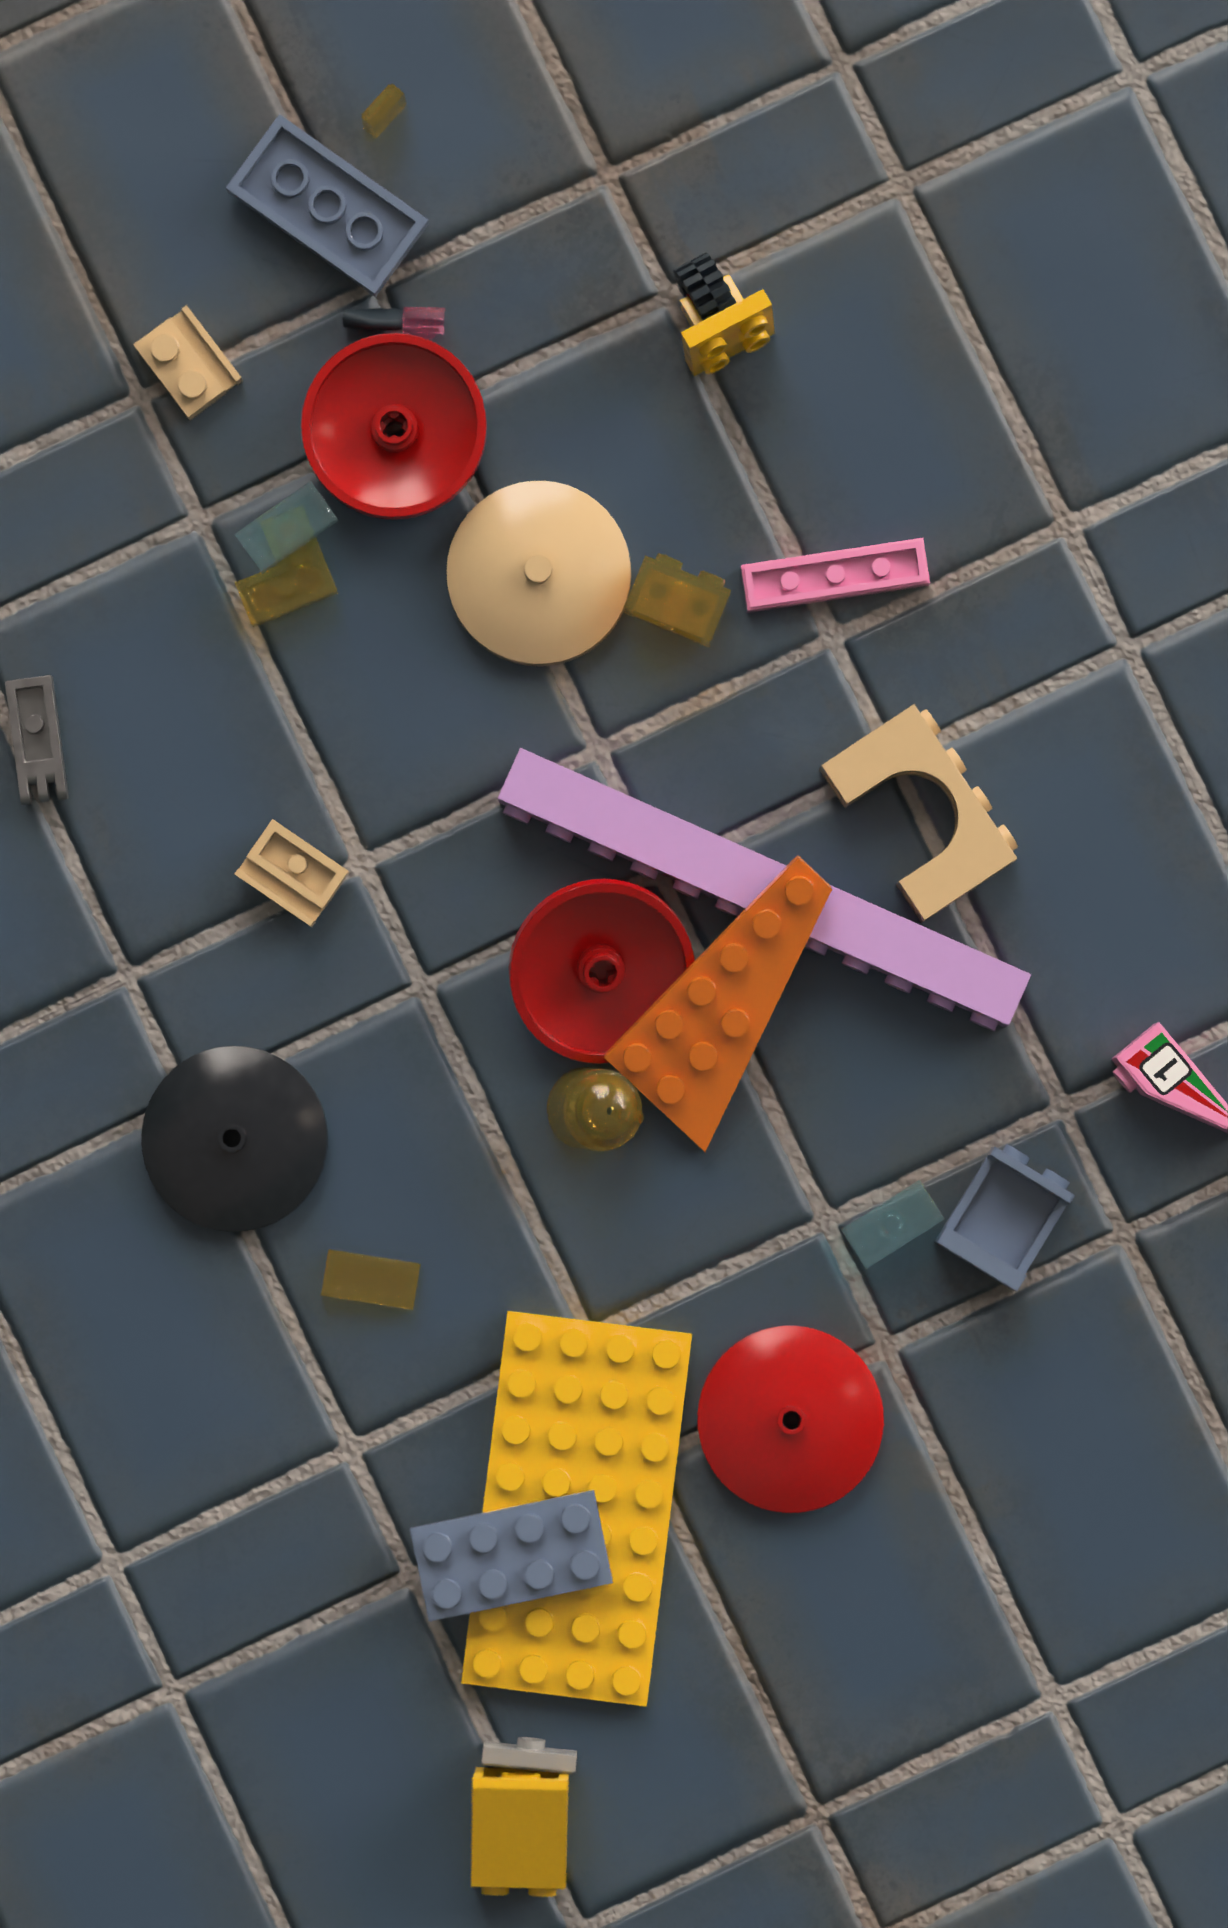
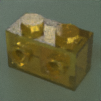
(678, 599)

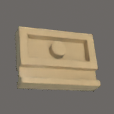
(188, 362)
(292, 873)

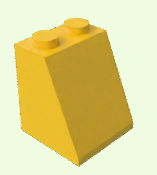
(519, 1830)

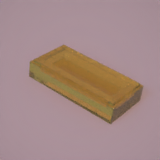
(371, 1279)

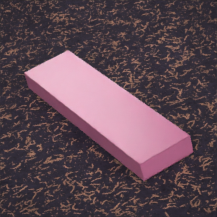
(835, 575)

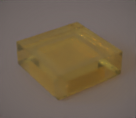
(383, 110)

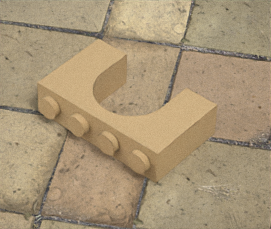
(910, 747)

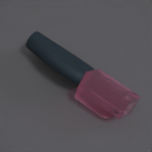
(415, 321)

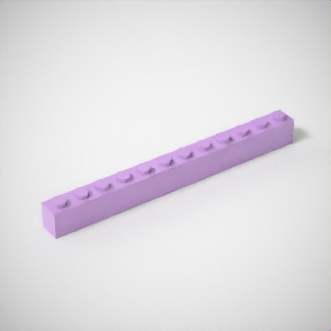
(737, 875)

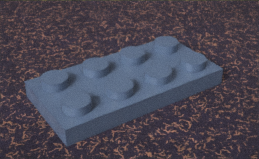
(327, 205)
(511, 1555)

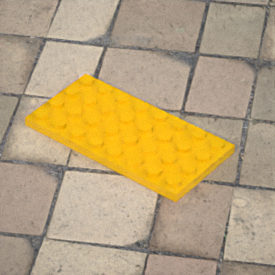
(576, 1415)

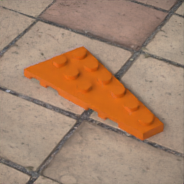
(707, 1024)

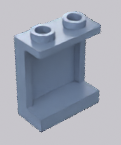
(1005, 1216)

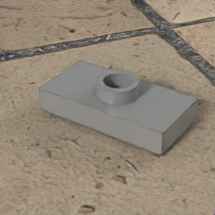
(529, 1755)

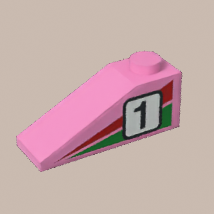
(1168, 1076)

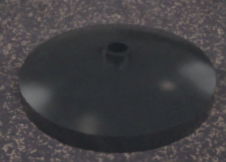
(279, 1145)

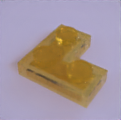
(288, 586)

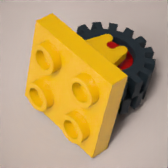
(719, 316)

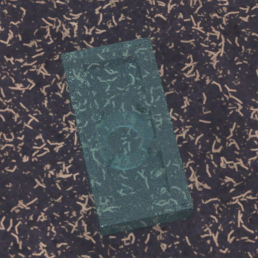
(286, 527)
(892, 1224)

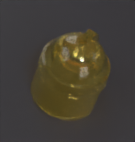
(580, 1106)

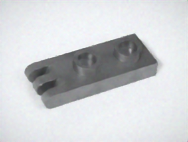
(36, 737)

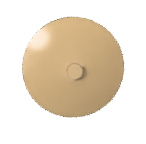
(538, 573)

